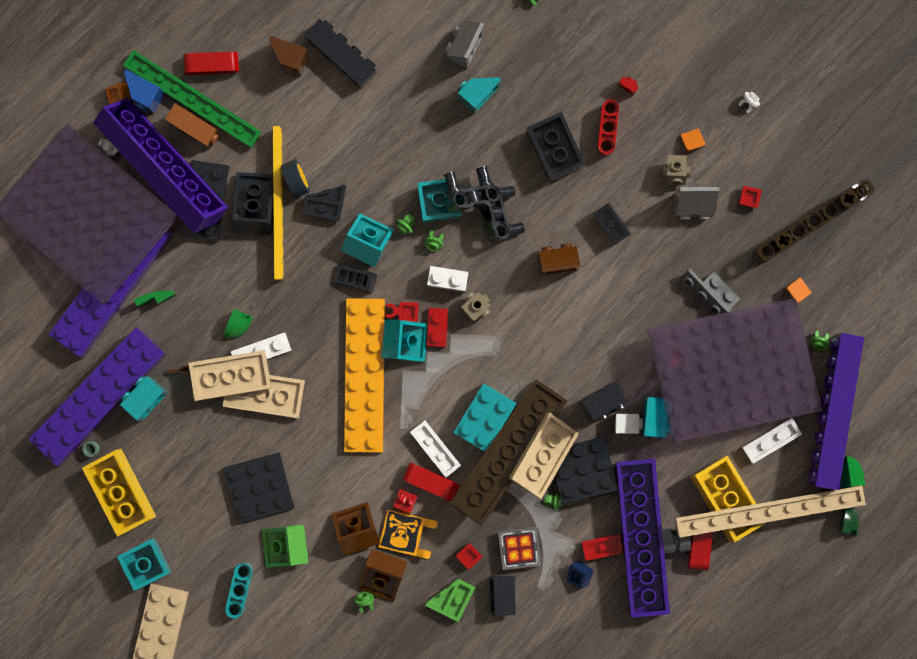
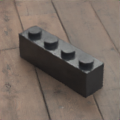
(341, 54)

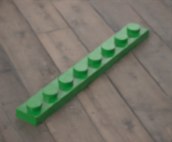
(192, 99)

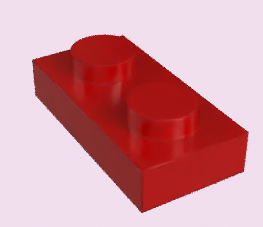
(437, 327)
(602, 547)

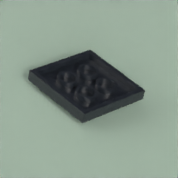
(586, 472)
(259, 487)

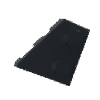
(325, 204)

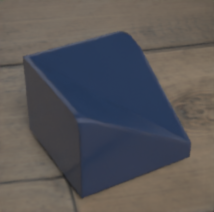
(579, 575)

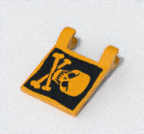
(403, 533)

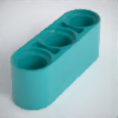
(233, 598)

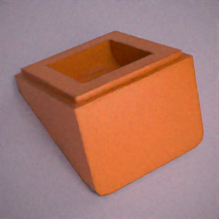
(118, 92)
(692, 140)
(798, 290)

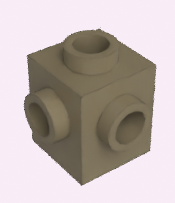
(676, 170)
(471, 311)

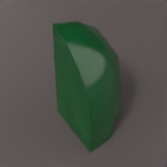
(849, 521)

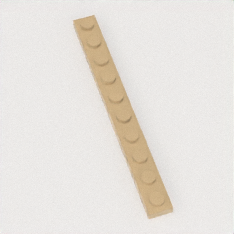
(769, 511)

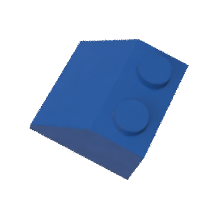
(144, 93)

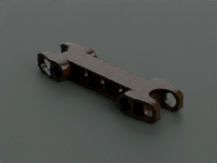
(853, 197)

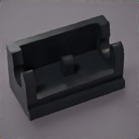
(612, 223)
(502, 595)

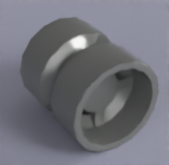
(672, 542)

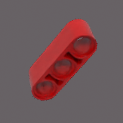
(211, 63)
(606, 118)
(430, 481)
(700, 551)

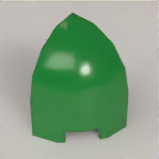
(237, 324)
(852, 474)

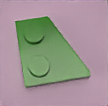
(452, 599)

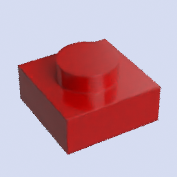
(628, 85)
(750, 197)
(469, 556)

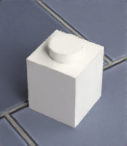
(628, 423)

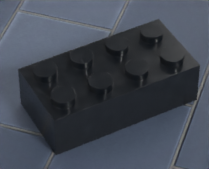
(604, 400)

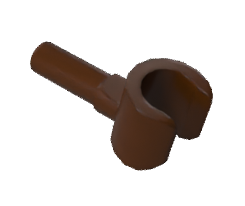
(183, 371)

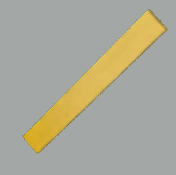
(278, 203)

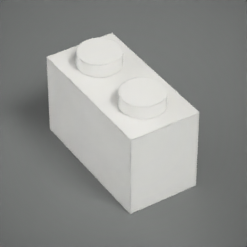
(447, 279)

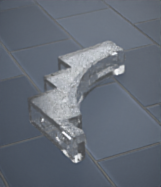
(417, 383)

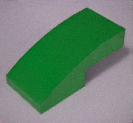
(159, 296)

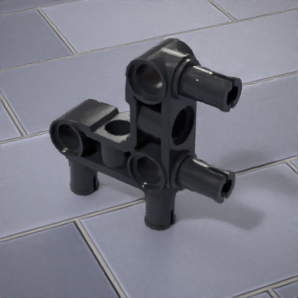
(491, 207)

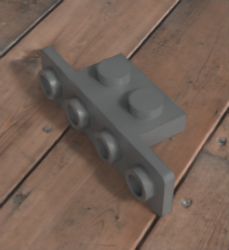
(710, 292)

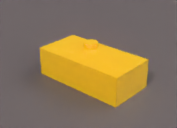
(724, 490)
(119, 492)

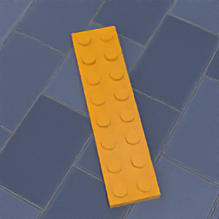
(364, 375)

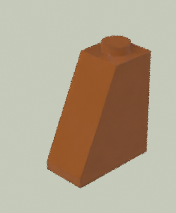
(192, 126)

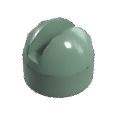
(88, 450)

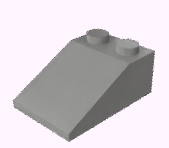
(465, 43)
(696, 202)

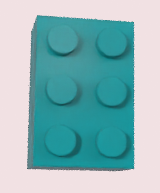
(485, 417)

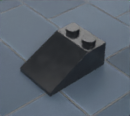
(252, 203)

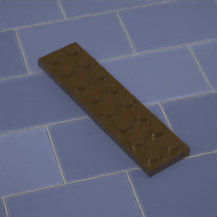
(492, 473)

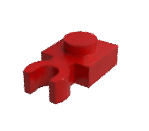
(406, 311)

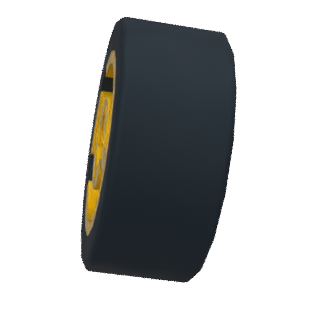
(295, 178)

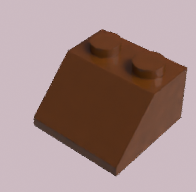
(291, 56)
(559, 259)
(355, 528)
(382, 575)

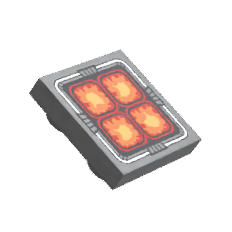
(519, 548)

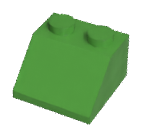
(285, 546)

